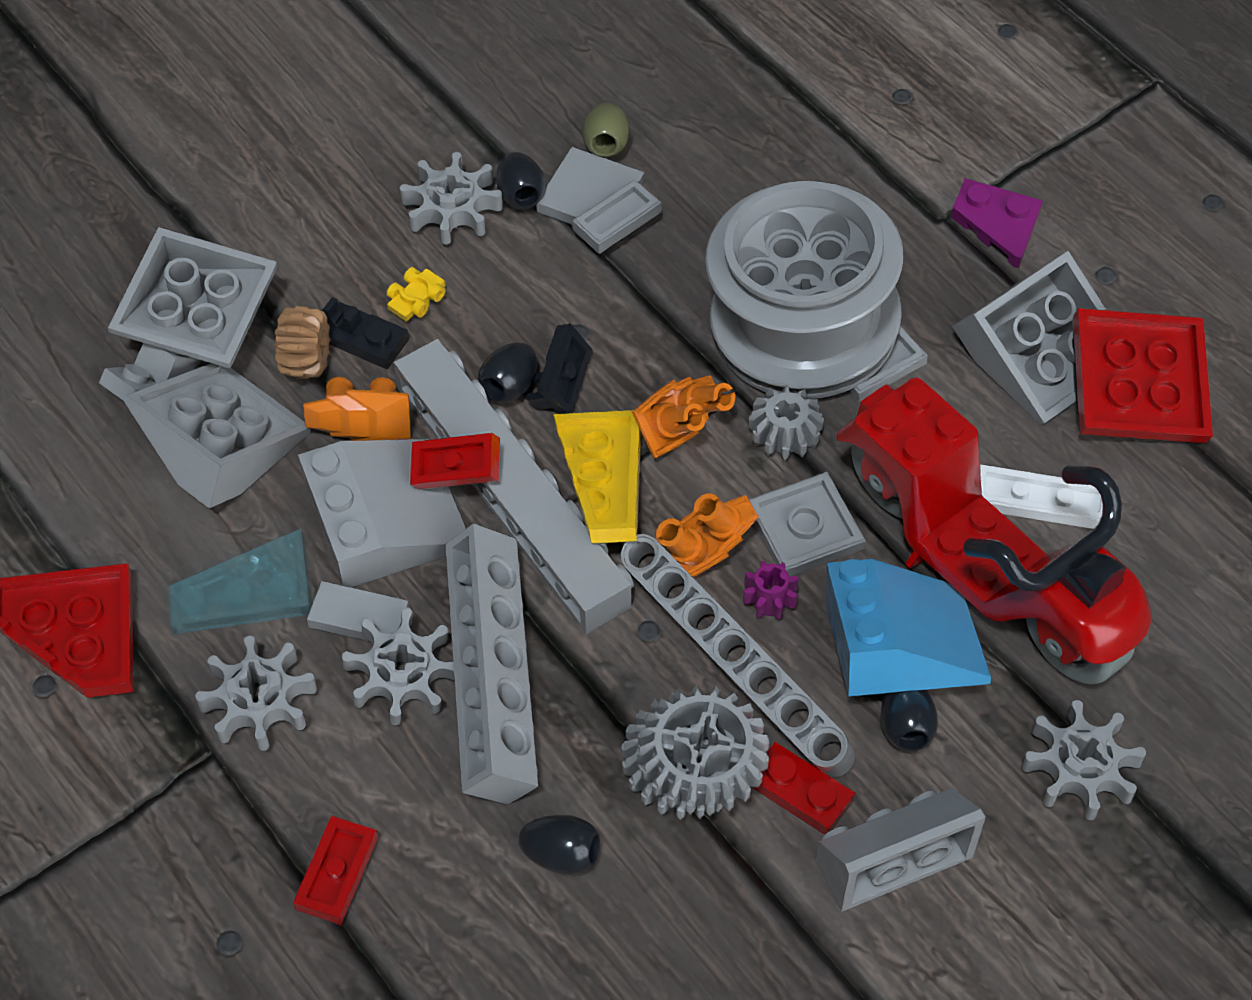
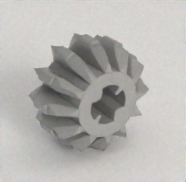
(786, 422)

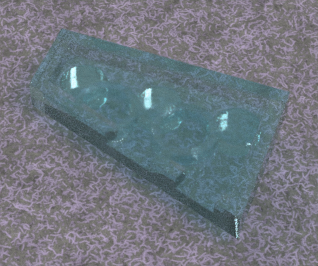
(245, 589)

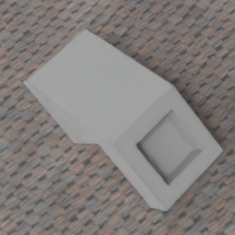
(150, 368)

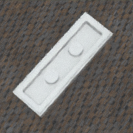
(1041, 497)

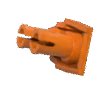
(680, 411)
(361, 413)
(707, 532)

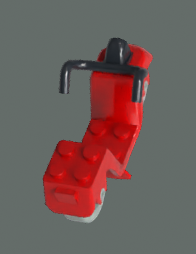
(925, 468)

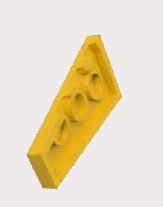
(604, 470)

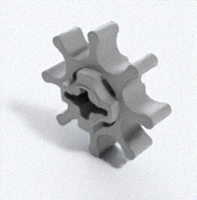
(451, 197)
(382, 661)
(238, 692)
(1086, 777)

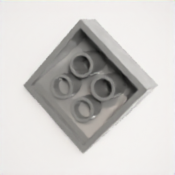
(1029, 336)
(373, 513)

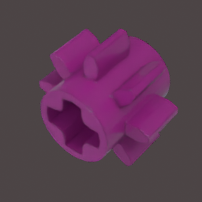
(770, 590)

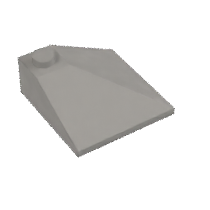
(193, 297)
(215, 430)

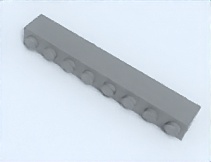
(525, 496)

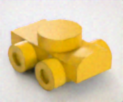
(416, 296)

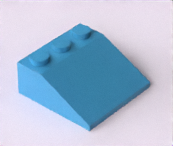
(900, 630)

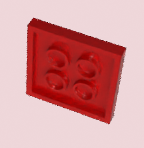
(1142, 376)

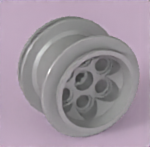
(805, 287)

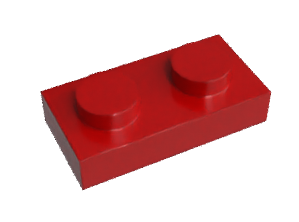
(455, 461)
(804, 790)
(335, 870)

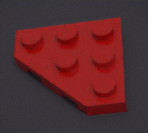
(75, 625)

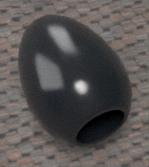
(520, 180)
(508, 372)
(909, 719)
(561, 843)

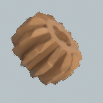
(302, 342)

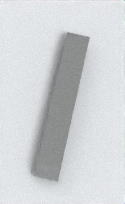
(747, 670)

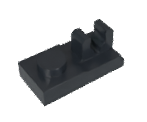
(364, 334)
(563, 371)

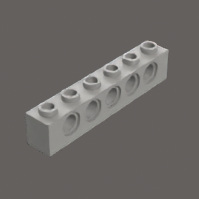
(490, 666)

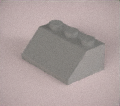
(899, 846)

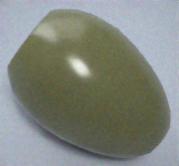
(606, 130)

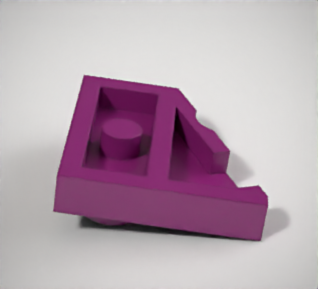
(997, 217)

